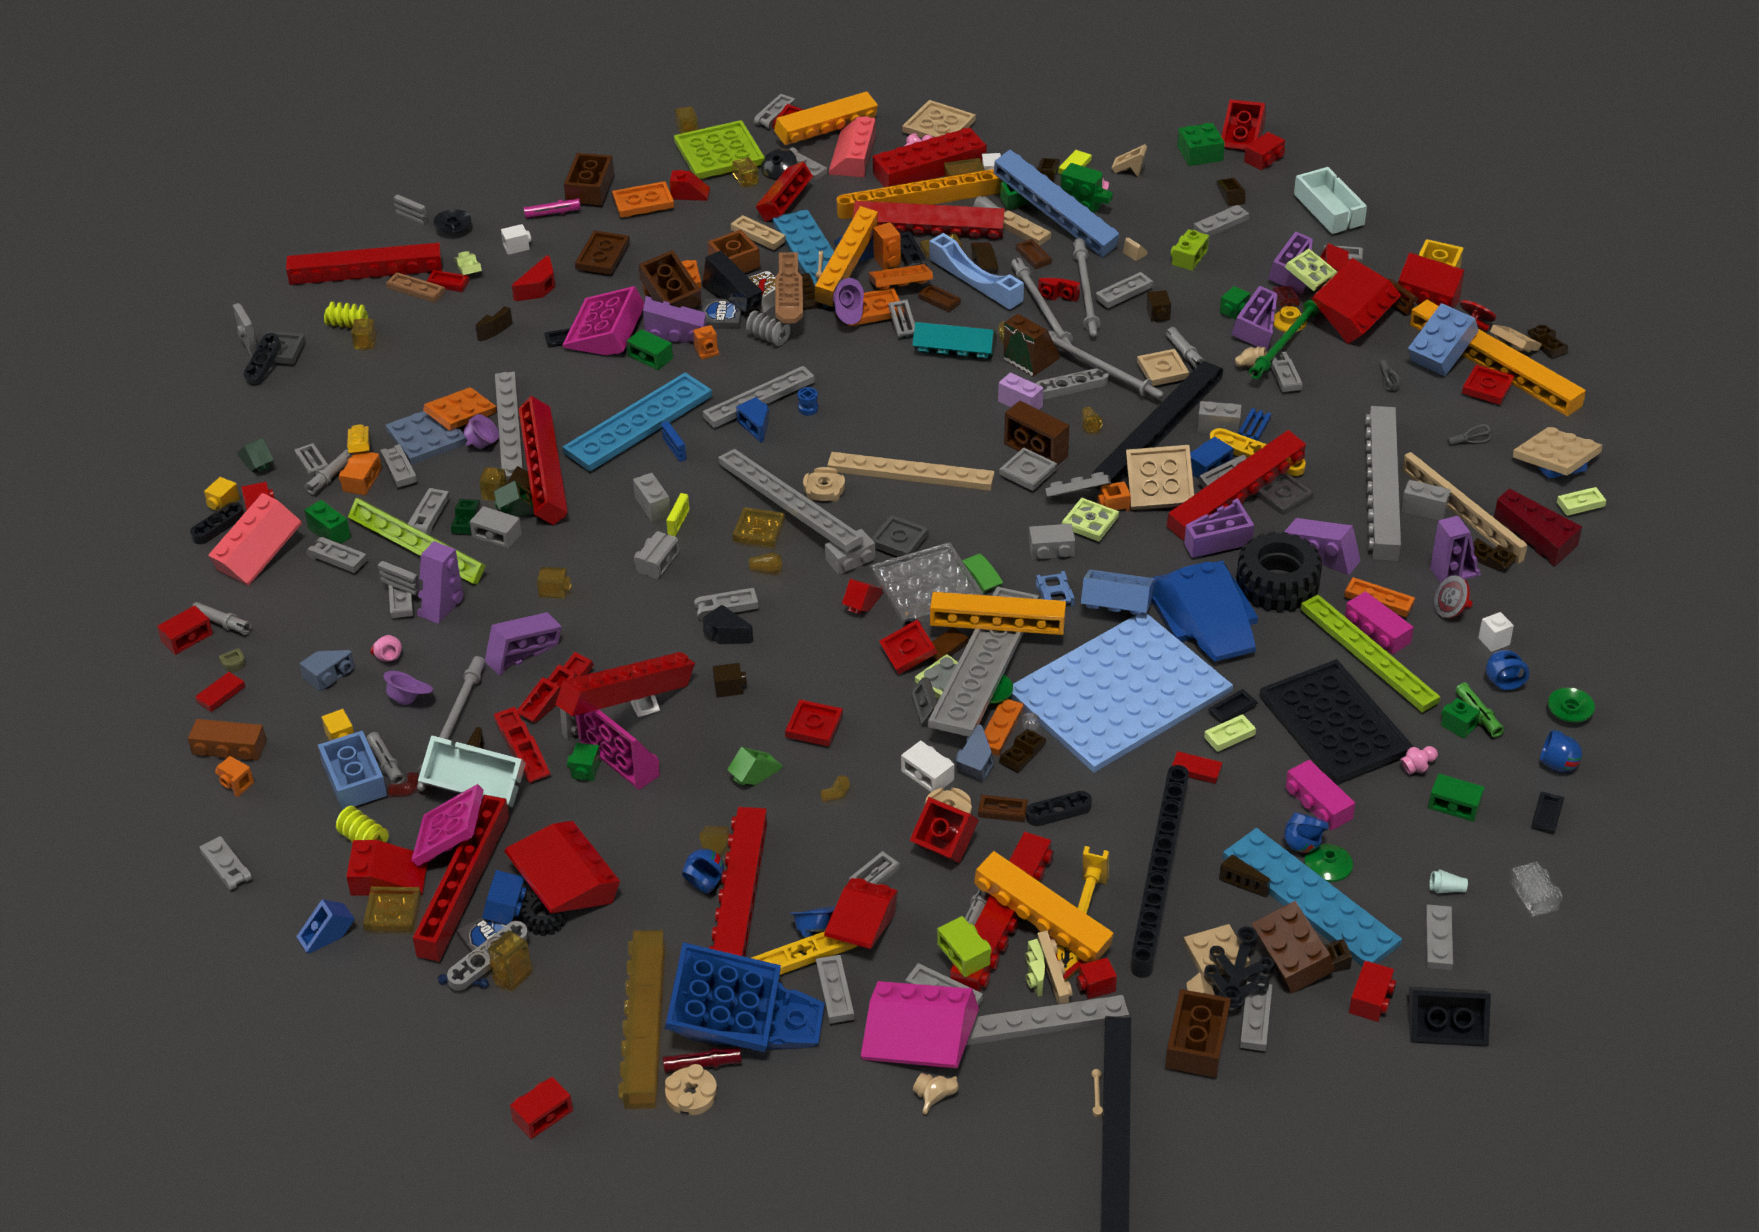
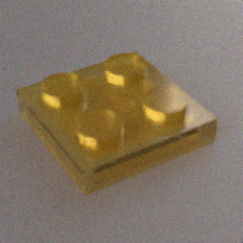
(758, 527)
(391, 909)

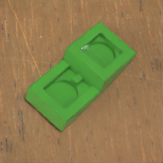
(983, 573)

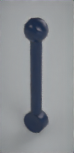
(483, 983)

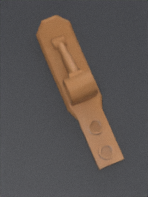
(788, 289)

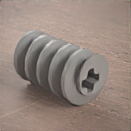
(767, 328)

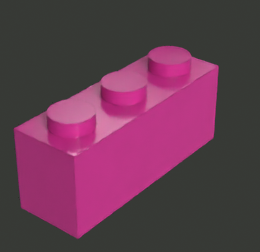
(1379, 622)
(1320, 794)

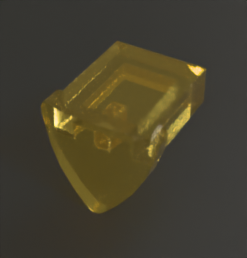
(714, 837)

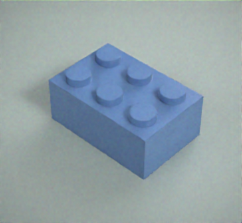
(1443, 339)
(1117, 591)
(352, 770)

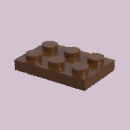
(602, 252)

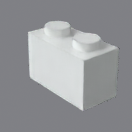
(927, 766)

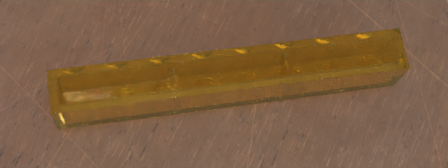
(643, 1020)

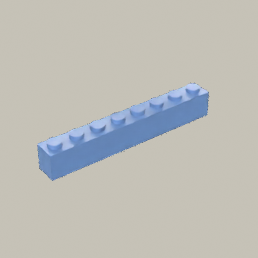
(1056, 203)

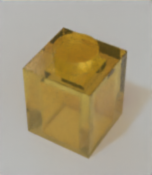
(686, 119)
(745, 172)
(364, 333)
(490, 481)
(553, 582)

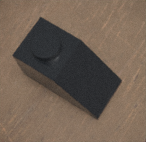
(727, 627)

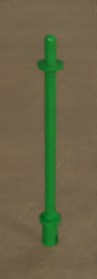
(1263, 363)

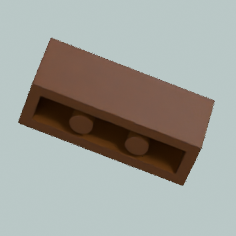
(227, 739)

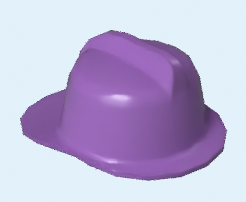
(849, 300)
(481, 432)
(404, 687)

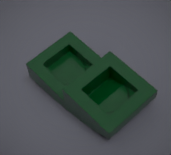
(464, 512)

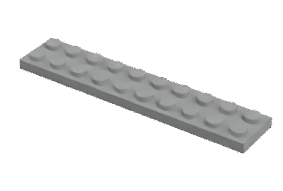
(976, 676)

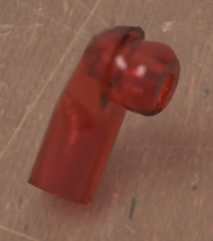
(405, 788)

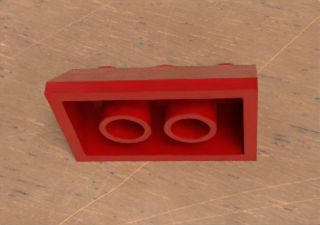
(1431, 280)

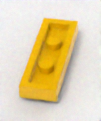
(358, 438)

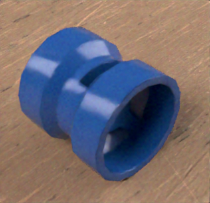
(807, 401)

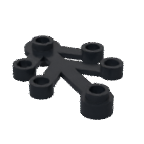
(1246, 939)

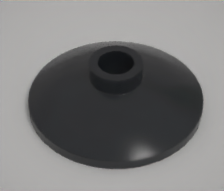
(777, 162)
(452, 221)

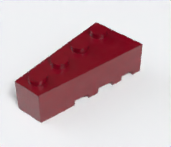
(1541, 527)

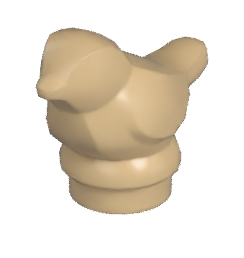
(1249, 356)
(934, 1089)

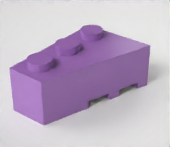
(1279, 274)
(1257, 318)
(672, 322)
(1220, 531)
(1333, 541)
(1453, 551)
(441, 582)
(519, 639)

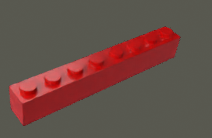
(939, 218)
(363, 263)
(542, 461)
(1239, 481)
(624, 683)
(460, 880)
(740, 881)
(998, 920)

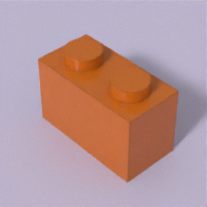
(886, 246)
(360, 472)

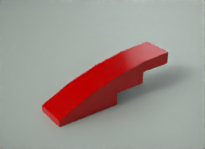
(545, 694)
(521, 744)

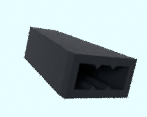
(730, 282)

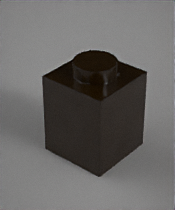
(1158, 305)
(729, 680)

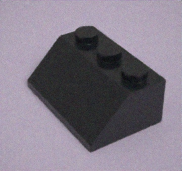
(1449, 1015)

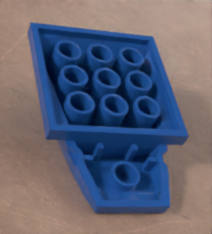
(1206, 606)
(739, 1003)

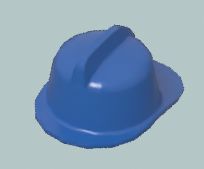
(812, 921)

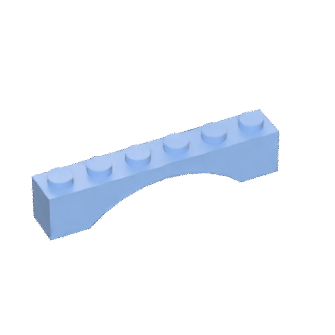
(949, 255)

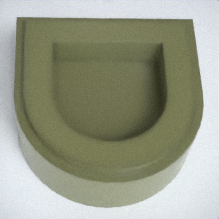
(232, 660)

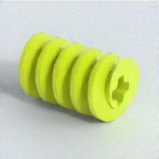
(343, 316)
(359, 827)

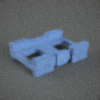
(1047, 591)

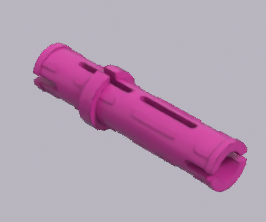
(574, 205)

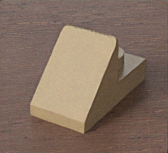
(1131, 159)

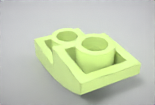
(467, 263)
(1036, 967)

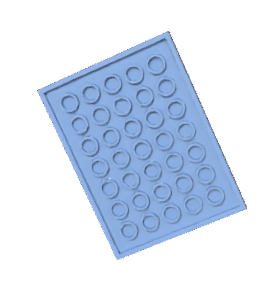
(1119, 690)

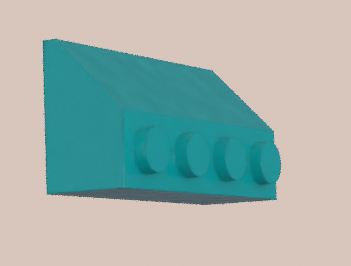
(954, 339)

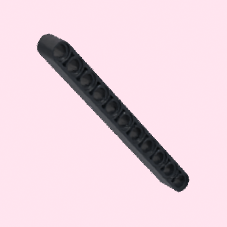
(1162, 419)
(1159, 872)
(1116, 1125)

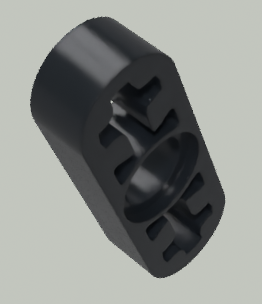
(262, 350)
(206, 531)
(1048, 815)

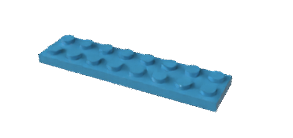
(806, 239)
(637, 421)
(1322, 904)

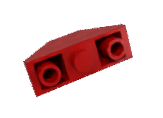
(535, 282)

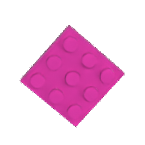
(448, 825)

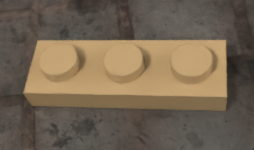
(1025, 228)
(759, 232)
(1054, 968)

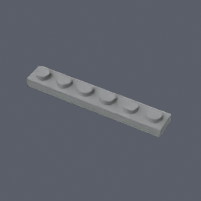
(765, 393)

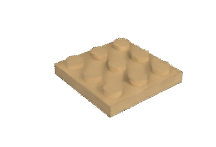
(937, 120)
(1557, 450)
(1159, 476)

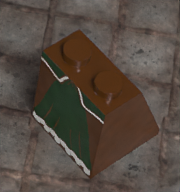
(1028, 345)

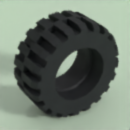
(1284, 553)

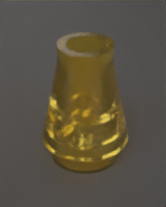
(1091, 420)
(767, 562)

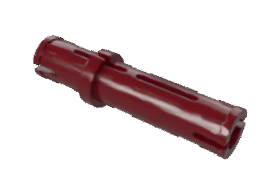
(706, 1059)

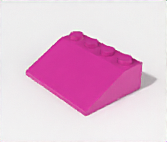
(605, 322)
(618, 748)
(918, 1024)

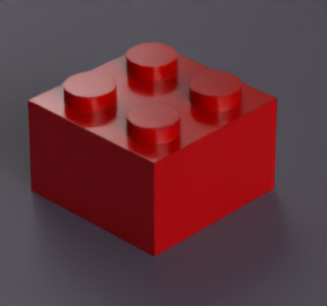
(944, 830)

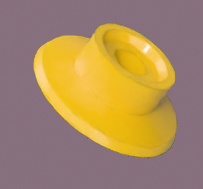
(1286, 317)

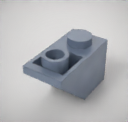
(326, 667)
(976, 756)

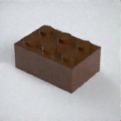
(589, 178)
(669, 281)
(1037, 432)
(1293, 946)
(1198, 1033)

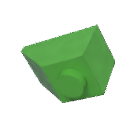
(753, 766)

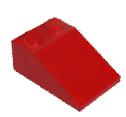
(1243, 123)
(382, 865)
(862, 913)

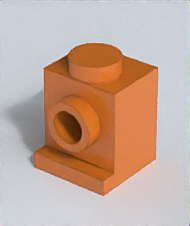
(705, 342)
(1115, 496)
(234, 775)

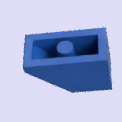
(753, 417)
(325, 925)

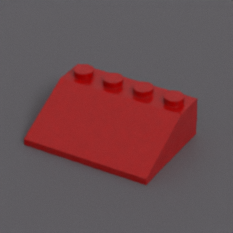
(1355, 299)
(564, 868)

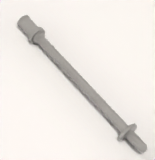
(1081, 254)
(1023, 274)
(1145, 387)
(471, 677)

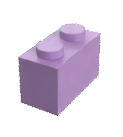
(1015, 389)

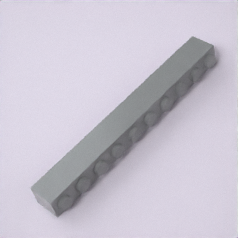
(1383, 483)

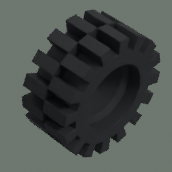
(541, 923)

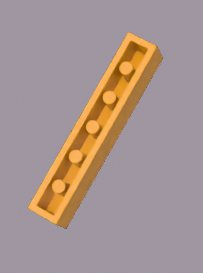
(824, 118)
(846, 254)
(997, 613)
(1043, 908)

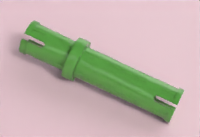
(1490, 722)

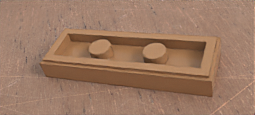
(415, 287)

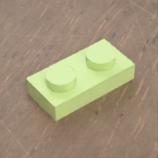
(1581, 501)
(1230, 733)

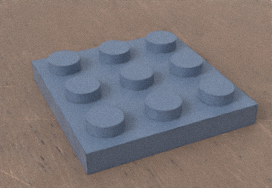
(424, 437)

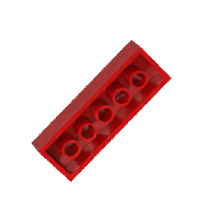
(926, 158)

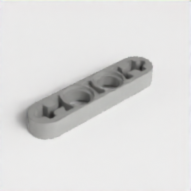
(1093, 379)
(482, 953)

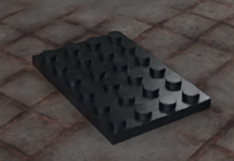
(1336, 721)

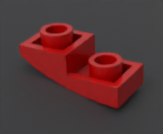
(1056, 287)

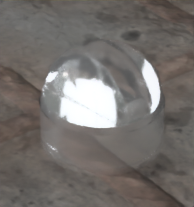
(1029, 721)

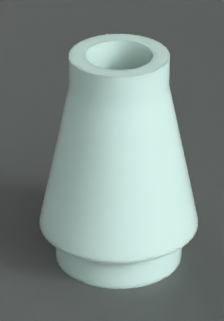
(1447, 883)

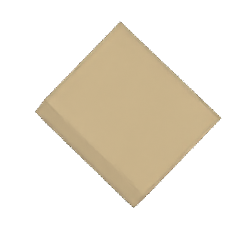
(1134, 249)
(1200, 985)

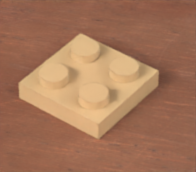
(1518, 340)
(1163, 367)
(1199, 946)

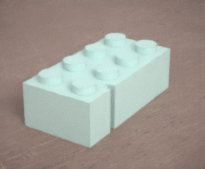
(1330, 200)
(467, 766)

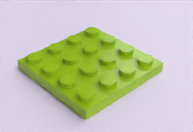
(716, 147)

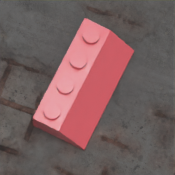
(854, 148)
(254, 539)

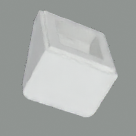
(645, 706)

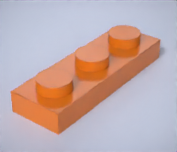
(1395, 601)
(1002, 724)

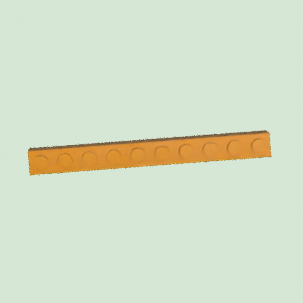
(1528, 374)

